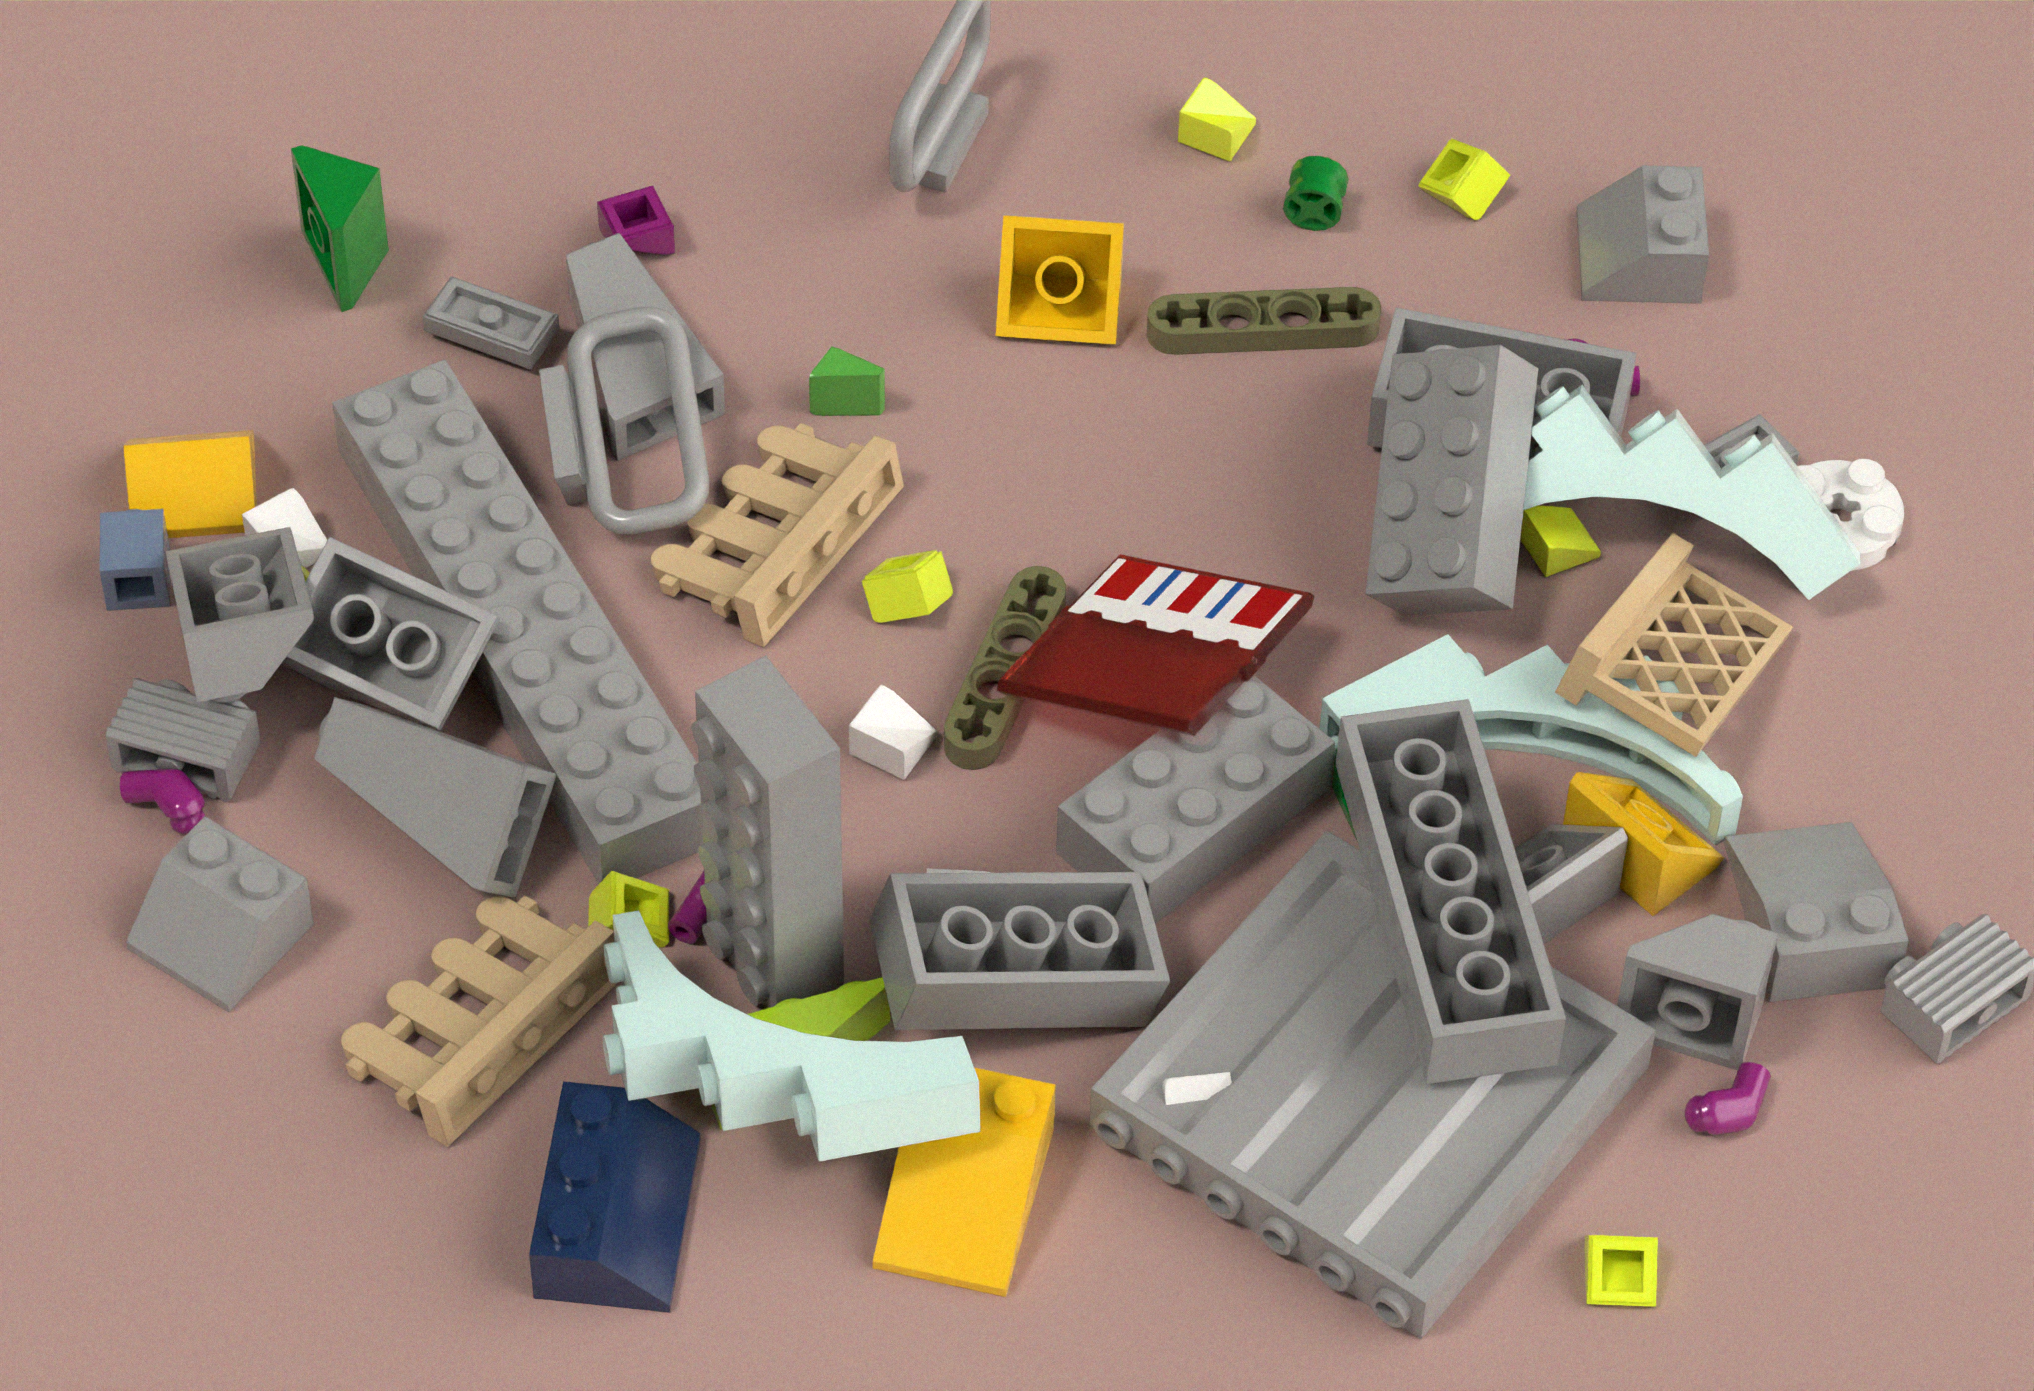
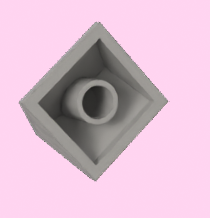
(1571, 872)

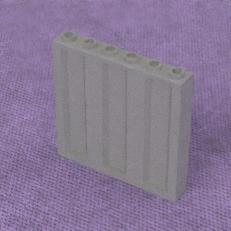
(1328, 1118)

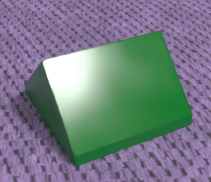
(341, 219)

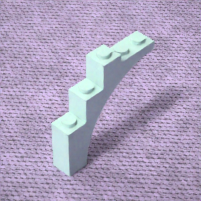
(1754, 495)
(1524, 714)
(756, 1072)

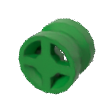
(1315, 193)

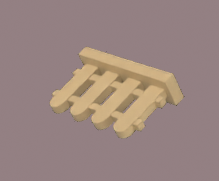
(807, 544)
(497, 1046)

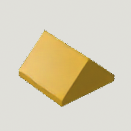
(1059, 279)
(195, 478)
(1661, 850)

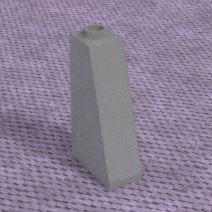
(632, 367)
(445, 793)

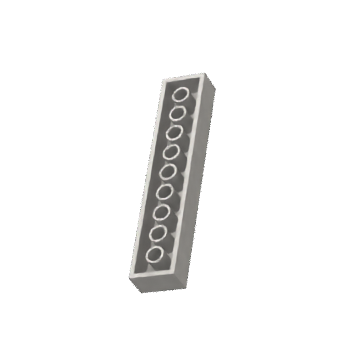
(553, 657)

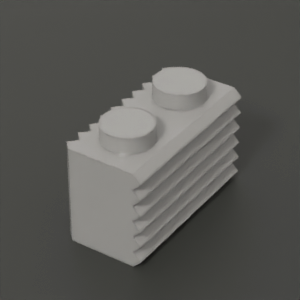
(169, 730)
(1958, 986)

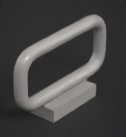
(941, 120)
(577, 429)

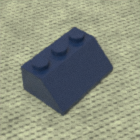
(613, 1201)

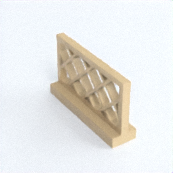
(1638, 624)

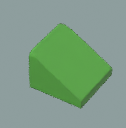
(846, 386)

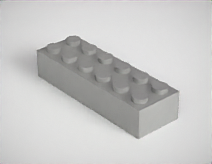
(769, 836)
(1449, 892)

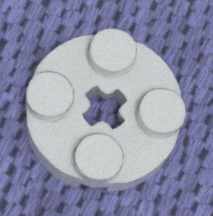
(1868, 496)

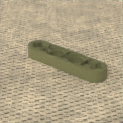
(1265, 329)
(993, 662)

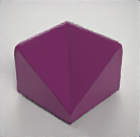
(639, 220)

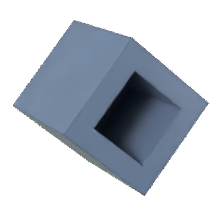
(134, 559)

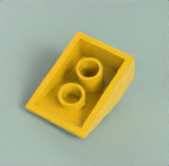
(966, 1199)

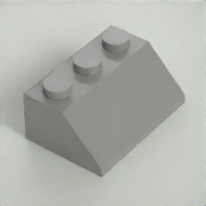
(239, 610)

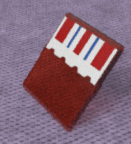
(1156, 644)

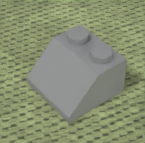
(1645, 238)
(220, 914)
(1701, 986)

